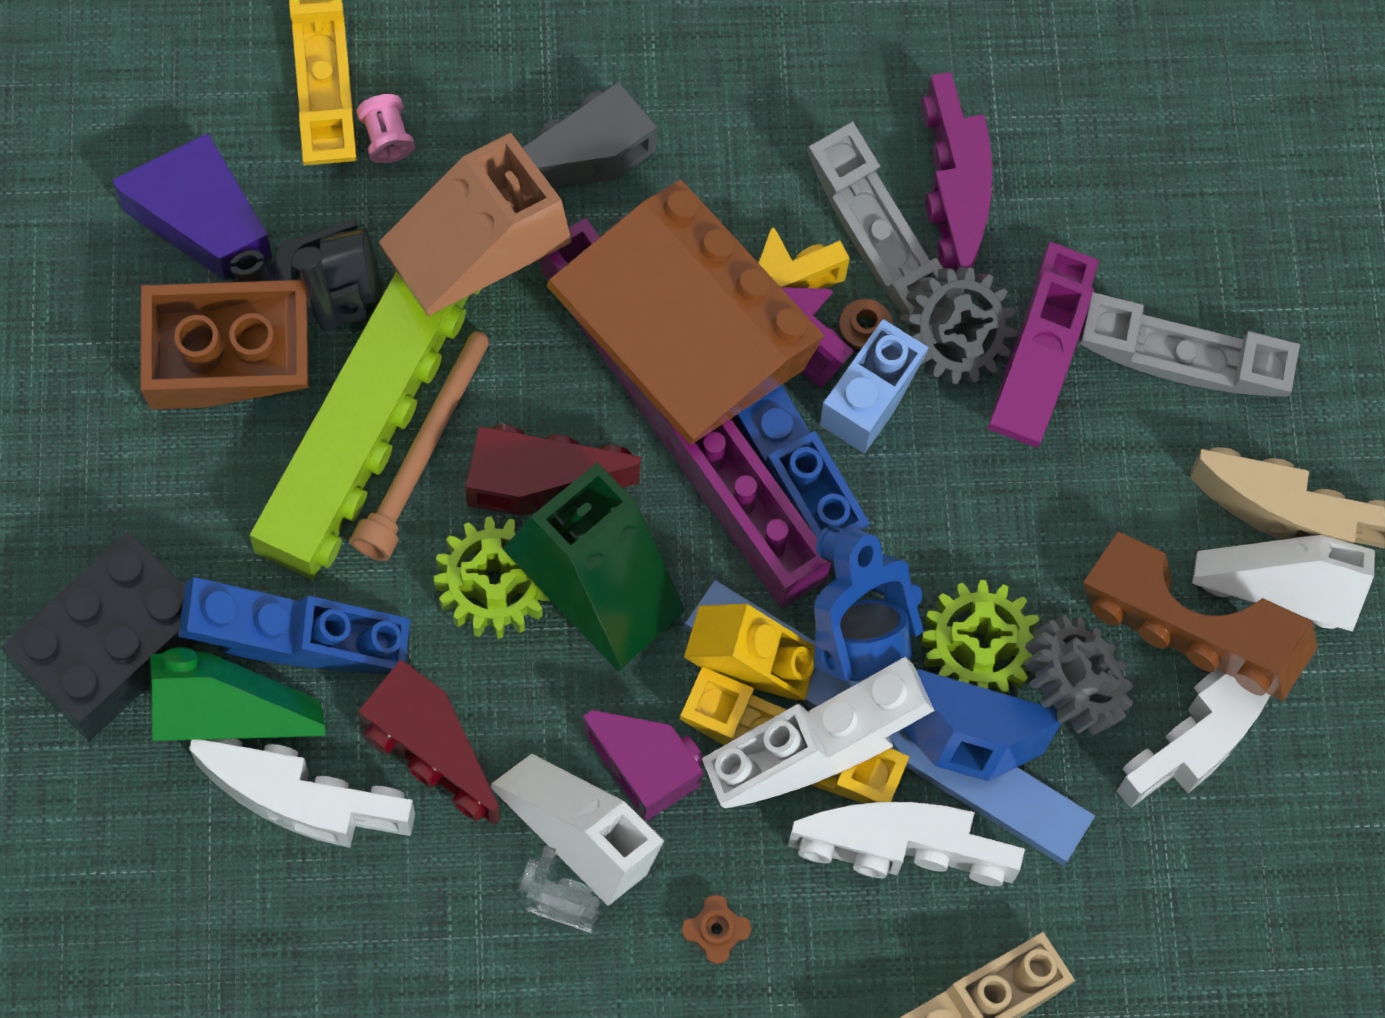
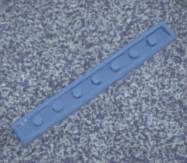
(1010, 800)

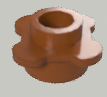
(716, 945)

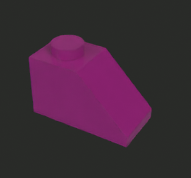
(645, 759)

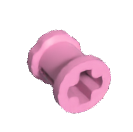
(380, 139)

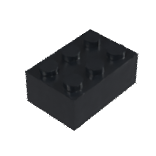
(97, 636)

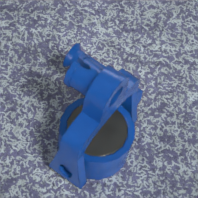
(866, 634)

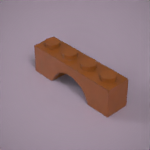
(1257, 646)

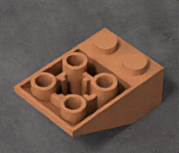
(476, 226)

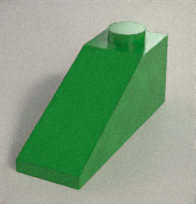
(215, 699)

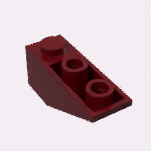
(525, 472)
(421, 726)

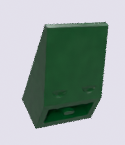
(599, 566)

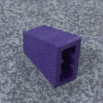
(194, 205)

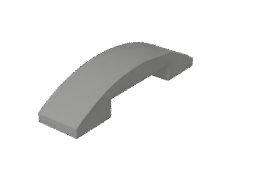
(870, 215)
(1187, 353)

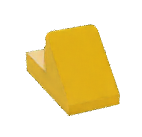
(812, 268)

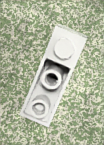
(1306, 575)
(585, 824)

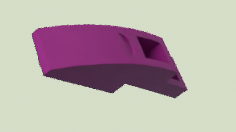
(963, 175)
(1044, 345)

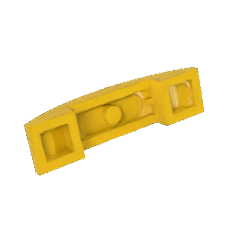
(323, 81)
(729, 710)

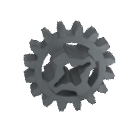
(976, 340)
(1078, 675)

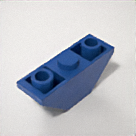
(980, 728)

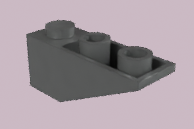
(595, 141)

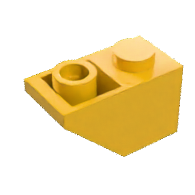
(751, 650)

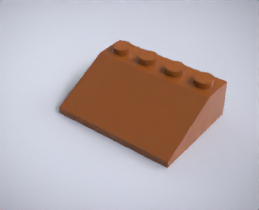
(687, 312)

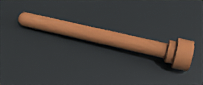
(377, 534)

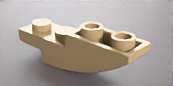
(1275, 499)
(1003, 987)

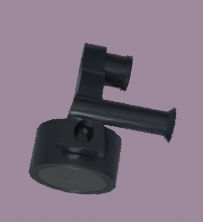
(340, 291)

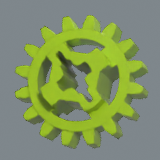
(473, 581)
(959, 640)

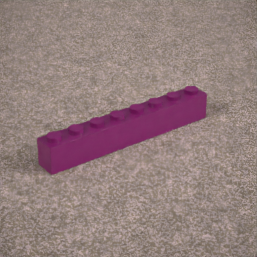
(726, 477)

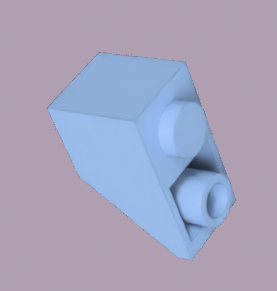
(872, 386)

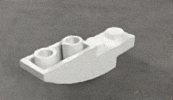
(819, 743)
(1196, 749)
(277, 789)
(882, 833)

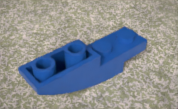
(799, 463)
(291, 631)

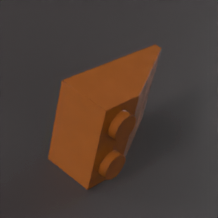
(222, 342)

